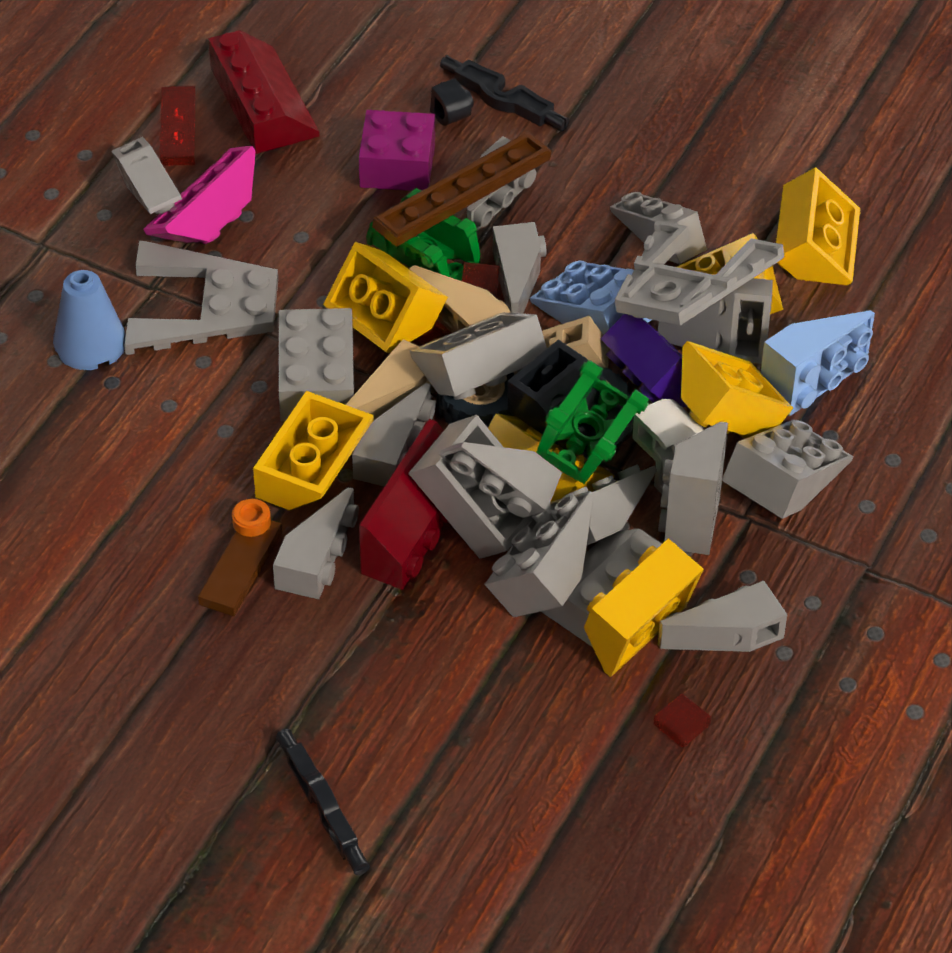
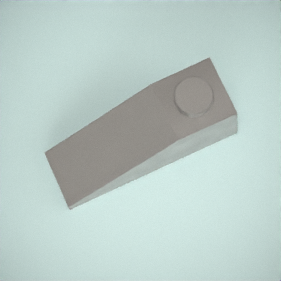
(519, 255)

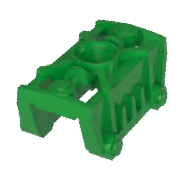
(434, 246)
(564, 421)

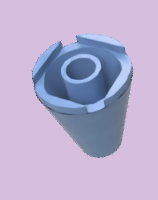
(87, 323)

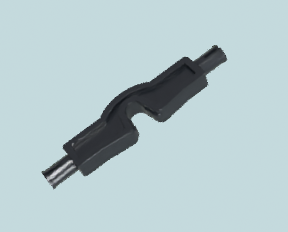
(517, 100)
(320, 793)

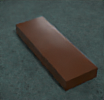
(238, 570)

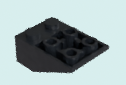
(545, 386)

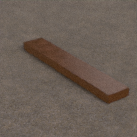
(461, 189)

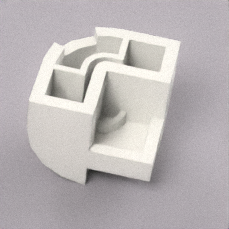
(660, 430)

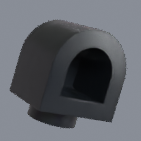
(450, 102)

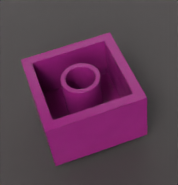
(397, 150)

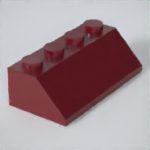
(260, 91)
(401, 521)

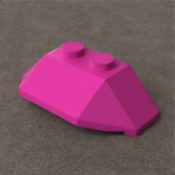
(209, 200)

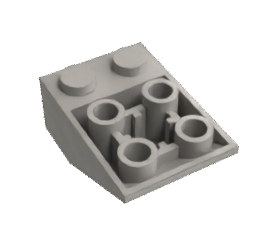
(731, 325)
(785, 466)
(544, 558)

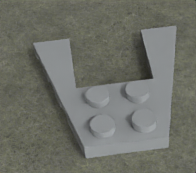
(678, 293)
(236, 298)

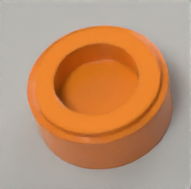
(251, 517)

